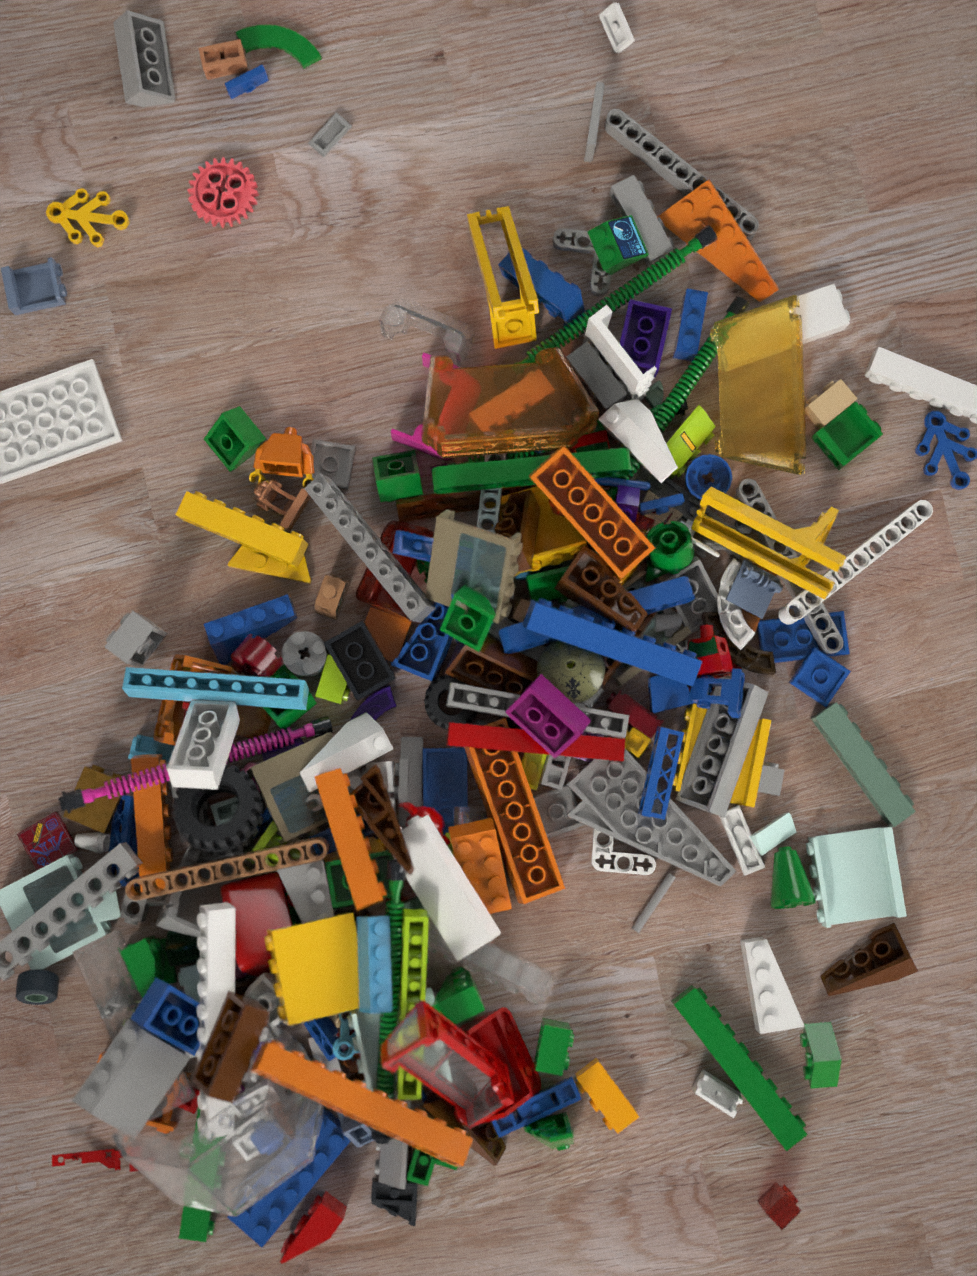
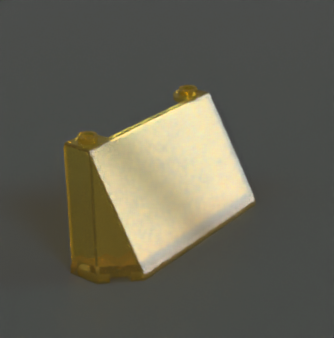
(762, 386)

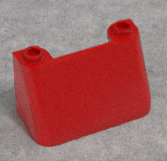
(258, 907)

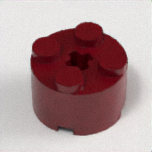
(255, 658)

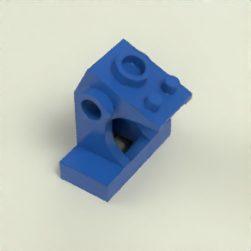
(731, 692)

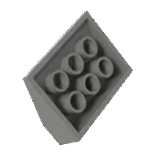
(131, 1078)

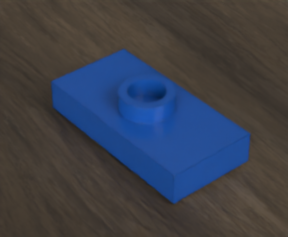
(246, 82)
(661, 505)

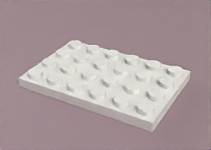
(54, 420)

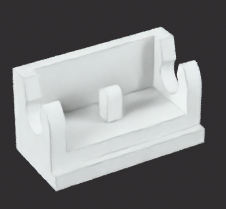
(717, 1093)

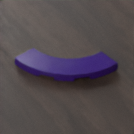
(377, 704)

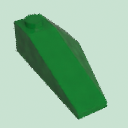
(552, 1131)

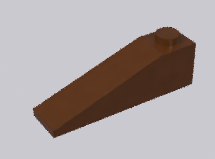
(597, 589)
(484, 1135)

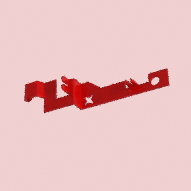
(94, 1156)

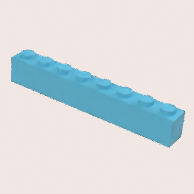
(216, 687)

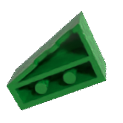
(458, 996)

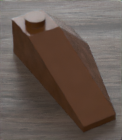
(875, 962)

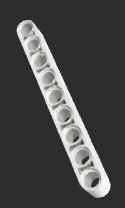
(863, 555)

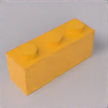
(606, 1096)

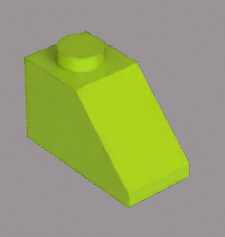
(332, 684)

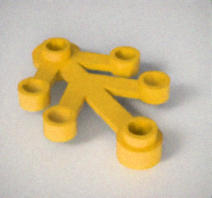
(85, 216)

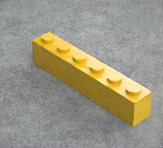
(242, 529)

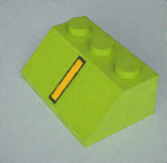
(688, 438)

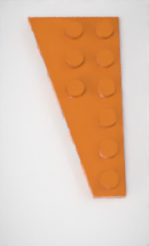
(731, 250)

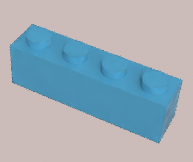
(374, 964)

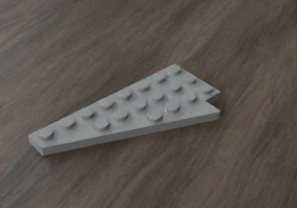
(611, 805)

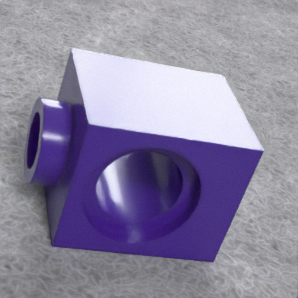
(628, 500)

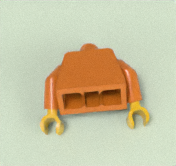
(284, 456)

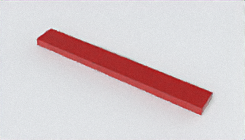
(520, 741)

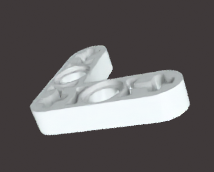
(607, 851)

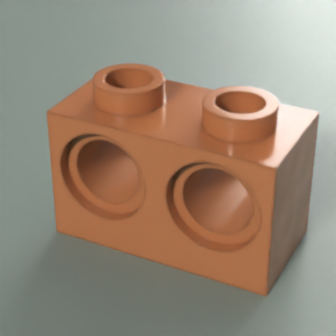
(223, 59)

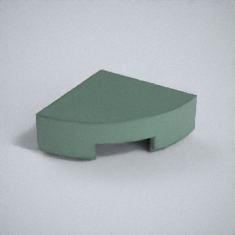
(655, 394)

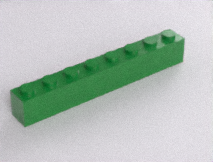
(738, 1066)

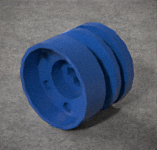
(703, 465)

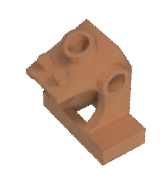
(266, 494)

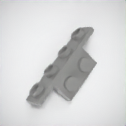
(410, 774)

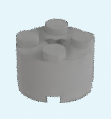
(301, 642)

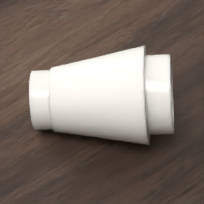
(93, 841)

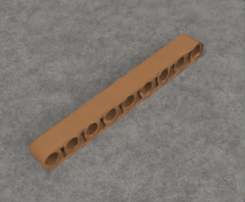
(218, 875)

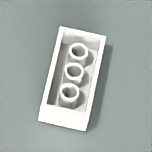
(203, 744)

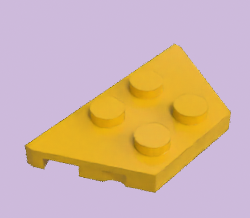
(256, 562)

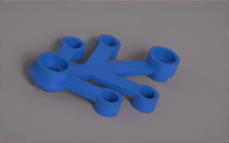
(945, 446)

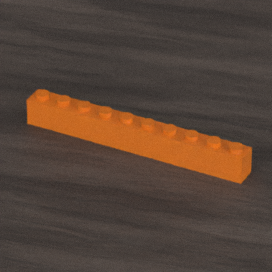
(362, 1104)

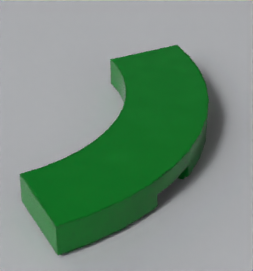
(279, 37)

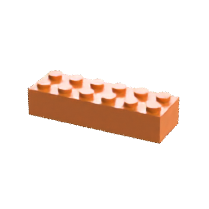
(591, 511)

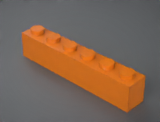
(151, 820)
(349, 839)

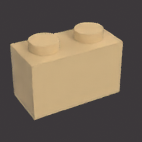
(829, 404)

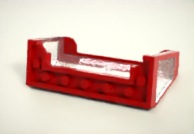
(449, 1064)

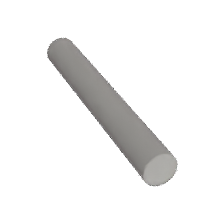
(654, 901)

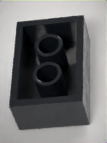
(360, 660)

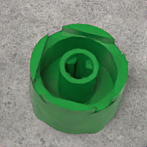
(672, 547)

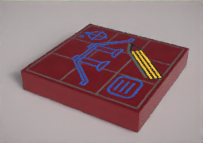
(47, 840)

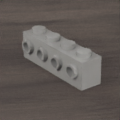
(630, 200)

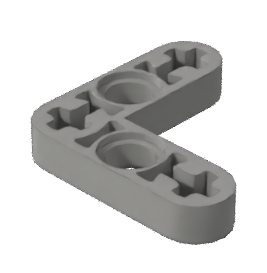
(568, 233)

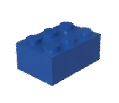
(170, 1016)

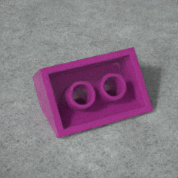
(548, 716)

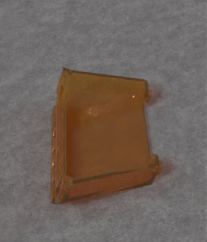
(505, 407)

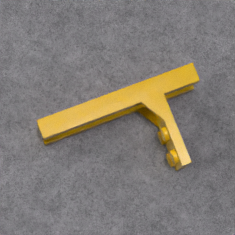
(511, 320)
(807, 541)

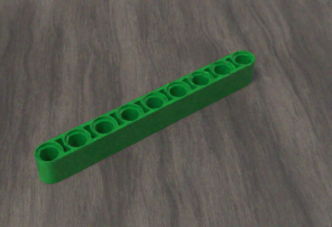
(517, 471)

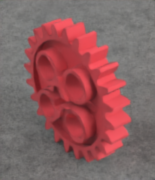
(204, 188)

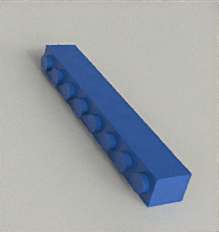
(611, 642)

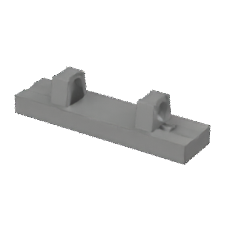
(554, 771)

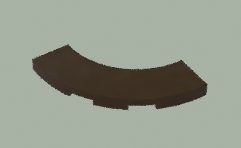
(747, 658)

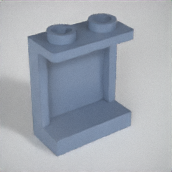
(34, 287)

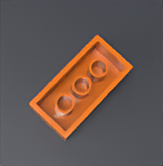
(479, 857)

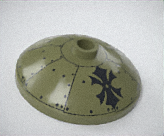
(575, 683)

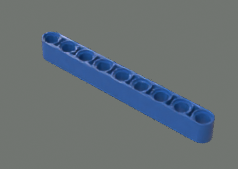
(651, 598)

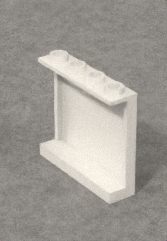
(613, 353)

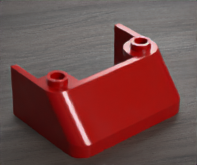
(502, 1038)

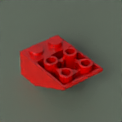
(316, 1228)

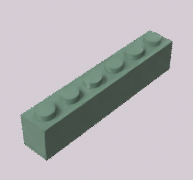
(863, 764)

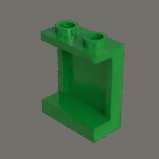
(847, 435)

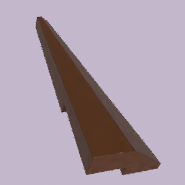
(379, 813)

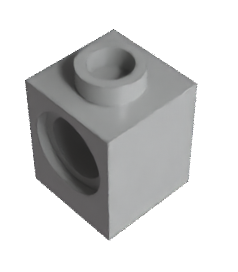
(771, 779)
(130, 917)

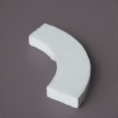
(729, 613)

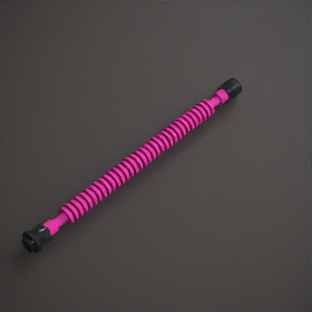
(77, 798)

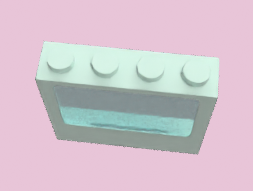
(35, 890)

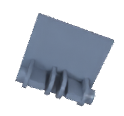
(753, 589)

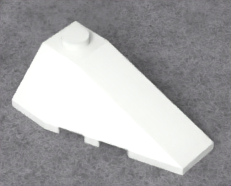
(350, 748)

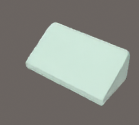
(773, 833)
(107, 909)

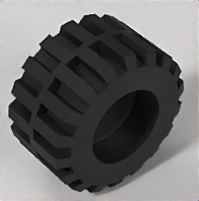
(432, 703)

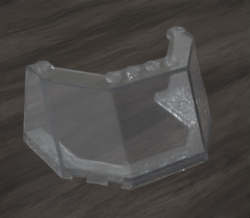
(237, 1152)

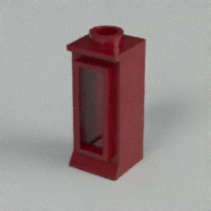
(639, 716)

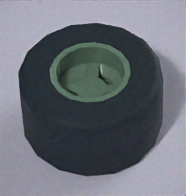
(37, 987)

